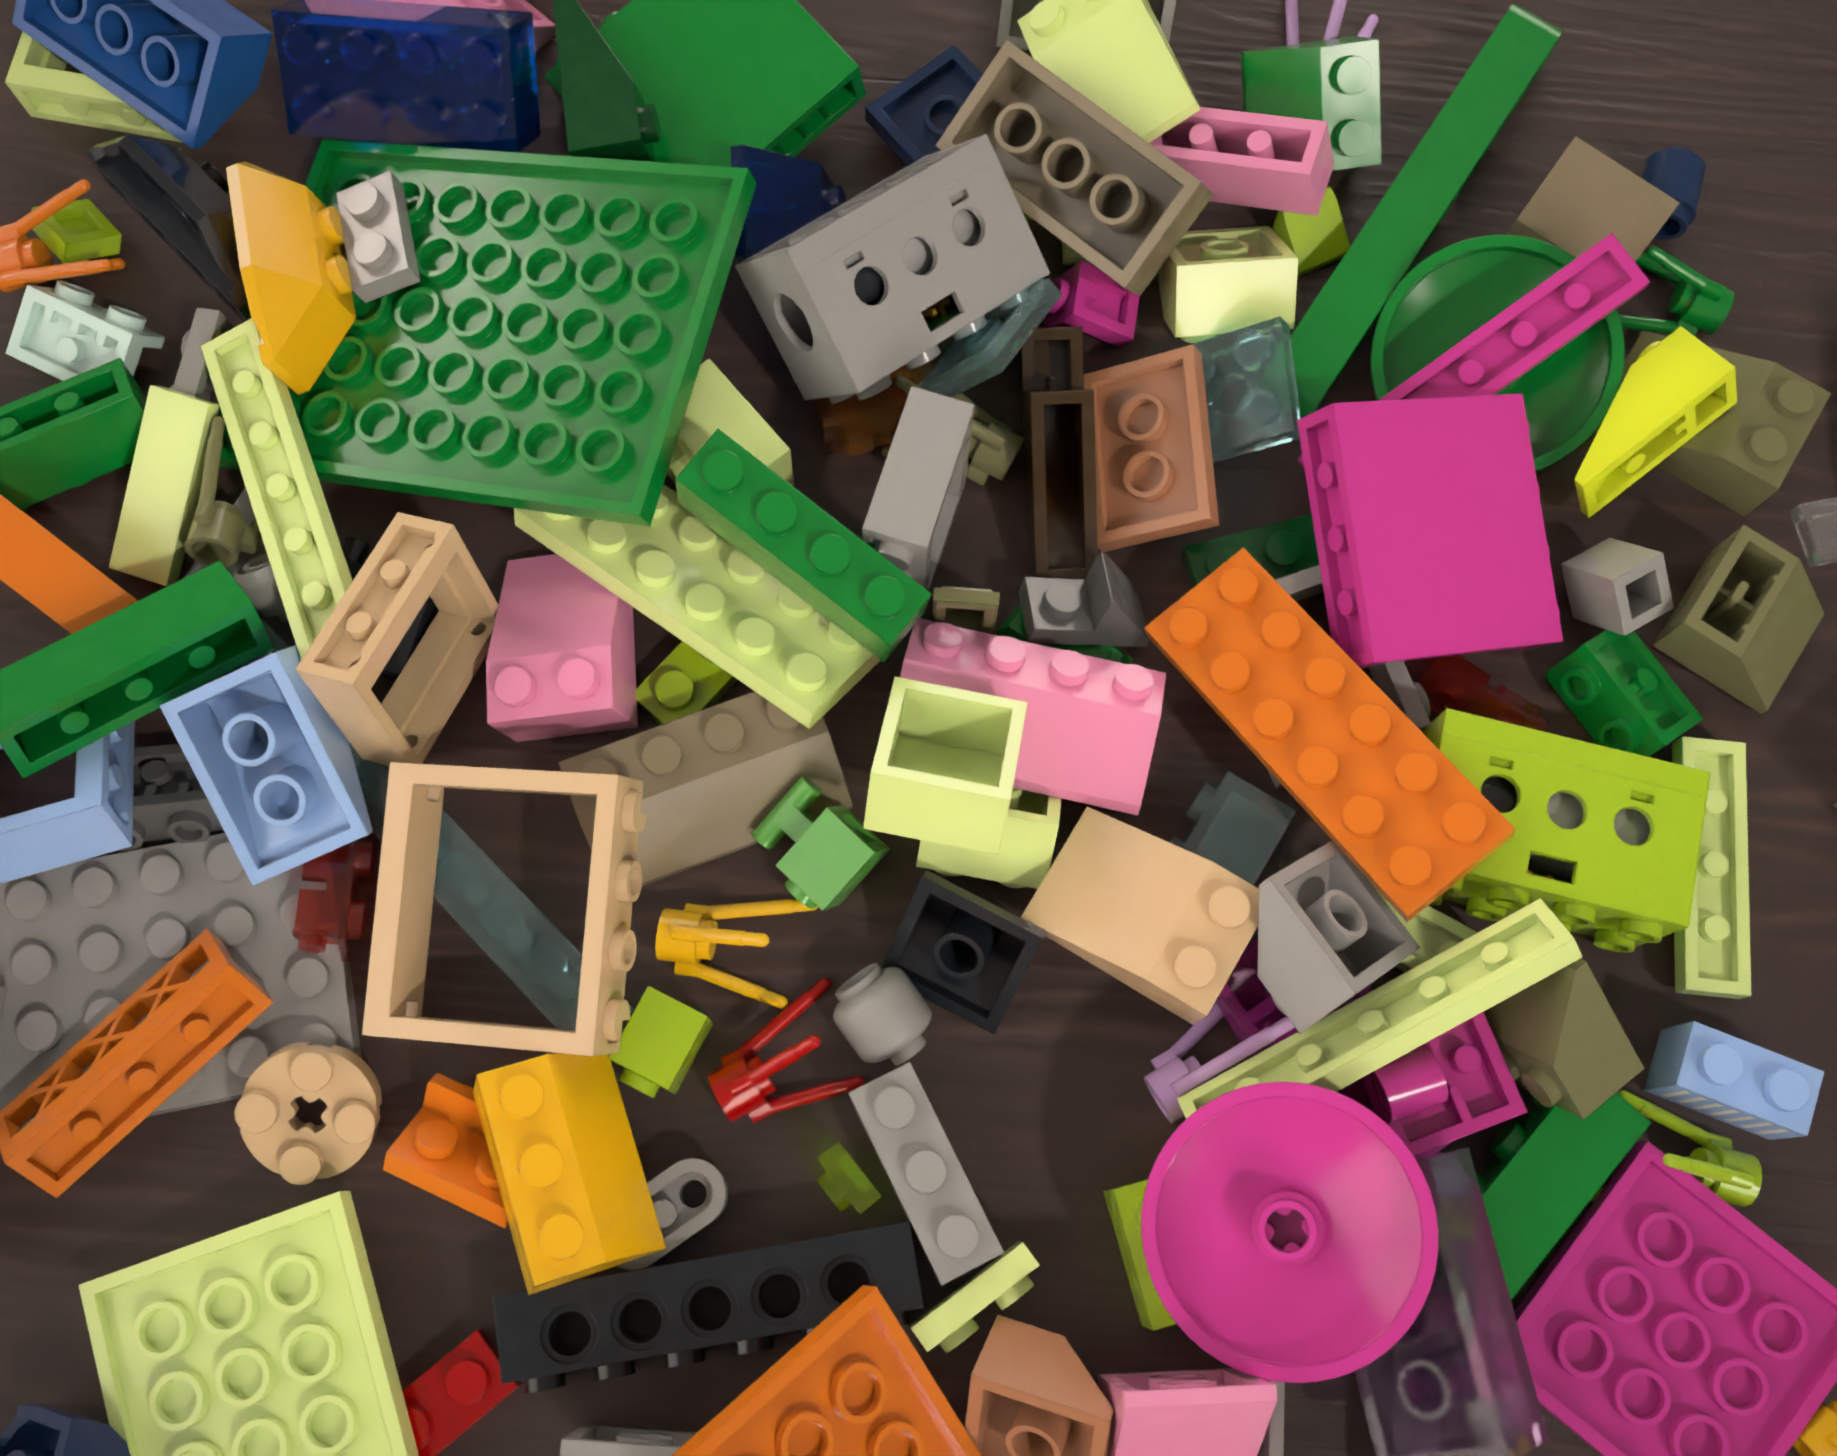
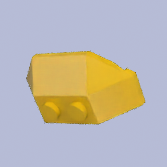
(291, 272)

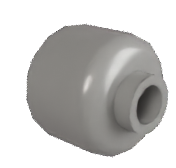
(882, 1014)

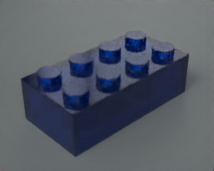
(408, 73)

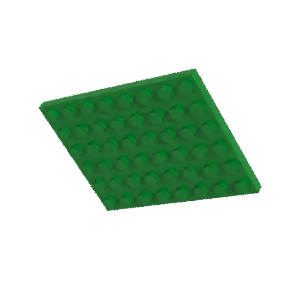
(543, 332)

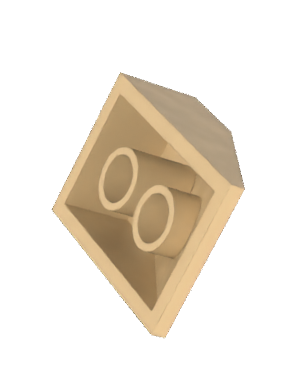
(1147, 913)

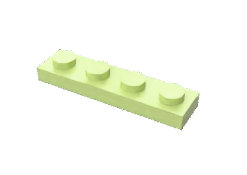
(1715, 948)

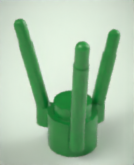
(1695, 301)

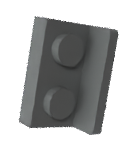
(168, 800)

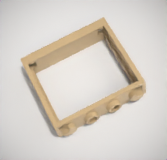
(407, 896)

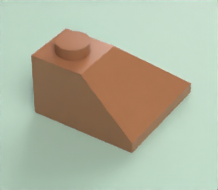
(1034, 1397)

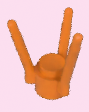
(30, 261)

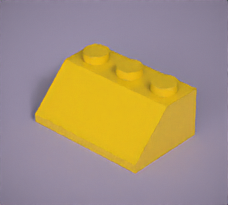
(566, 1167)

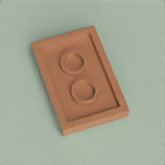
(1152, 449)

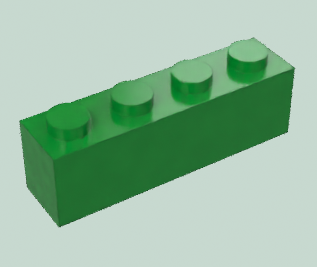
(69, 433)
(801, 545)
(126, 667)
(1548, 1175)

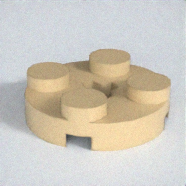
(302, 1149)

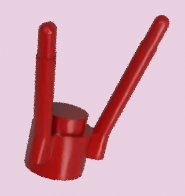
(745, 1084)

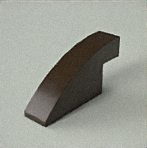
(1058, 453)

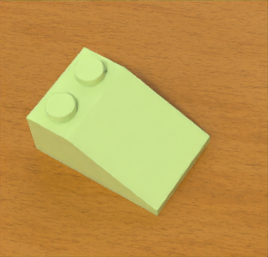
(1114, 59)

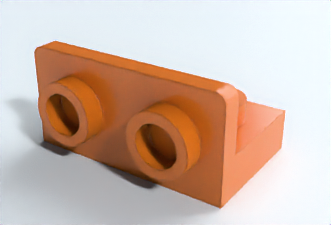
(448, 1151)

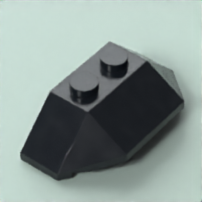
(182, 205)

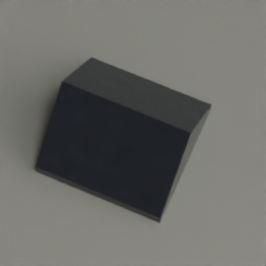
(963, 951)

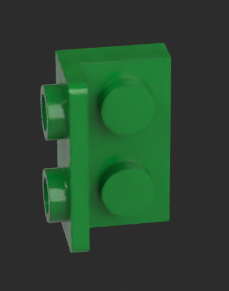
(1622, 694)

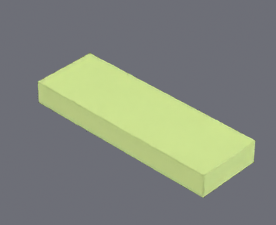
(163, 486)

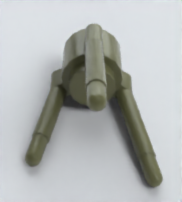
(991, 444)
(217, 525)

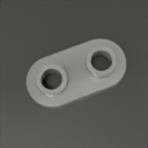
(677, 1219)

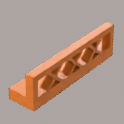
(131, 1065)

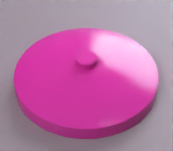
(1289, 1232)

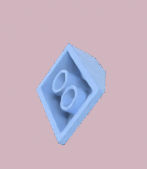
(271, 765)

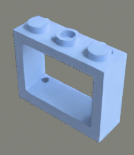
(80, 827)

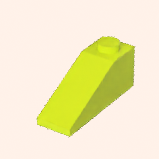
(1659, 407)

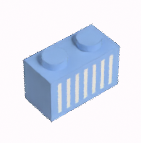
(1734, 1081)

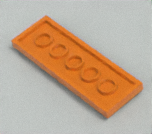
(1329, 735)

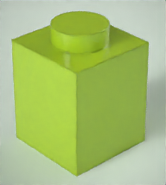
(660, 1043)

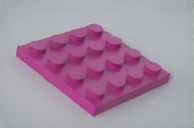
(1677, 1324)

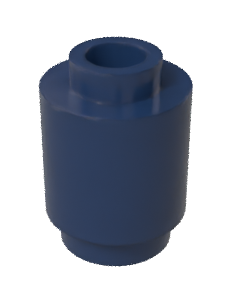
(1680, 176)

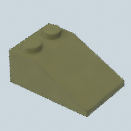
(1753, 443)

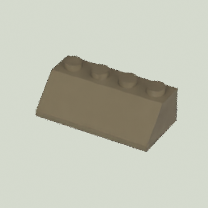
(713, 779)

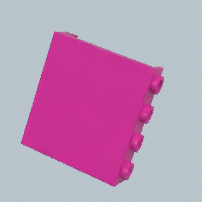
(1429, 527)

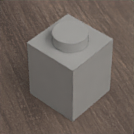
(1617, 586)

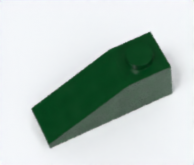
(599, 97)

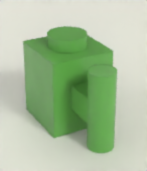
(828, 851)

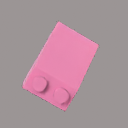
(559, 654)
(1188, 1412)

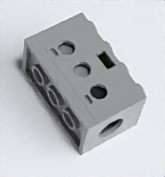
(895, 272)

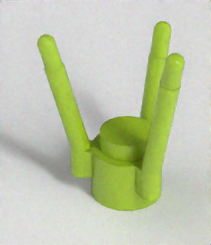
(1725, 1171)

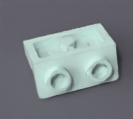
(70, 334)

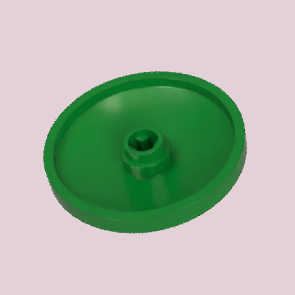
(1466, 288)

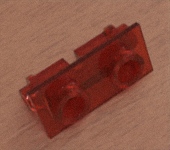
(1462, 686)
(334, 913)

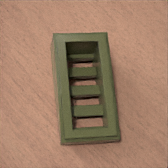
(966, 607)

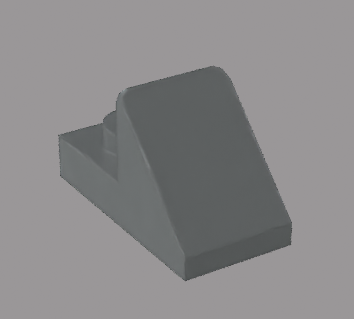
(1086, 611)

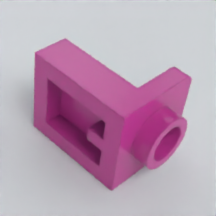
(1094, 303)

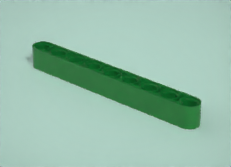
(1417, 202)

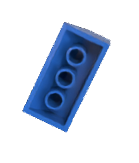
(168, 59)

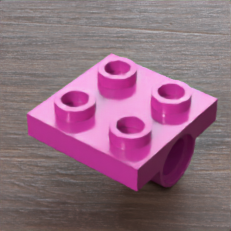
(1446, 1088)

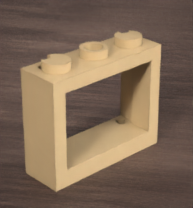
(369, 622)

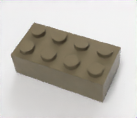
(1080, 169)

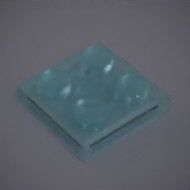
(1250, 389)

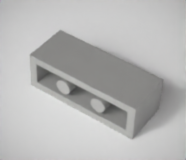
(925, 1173)

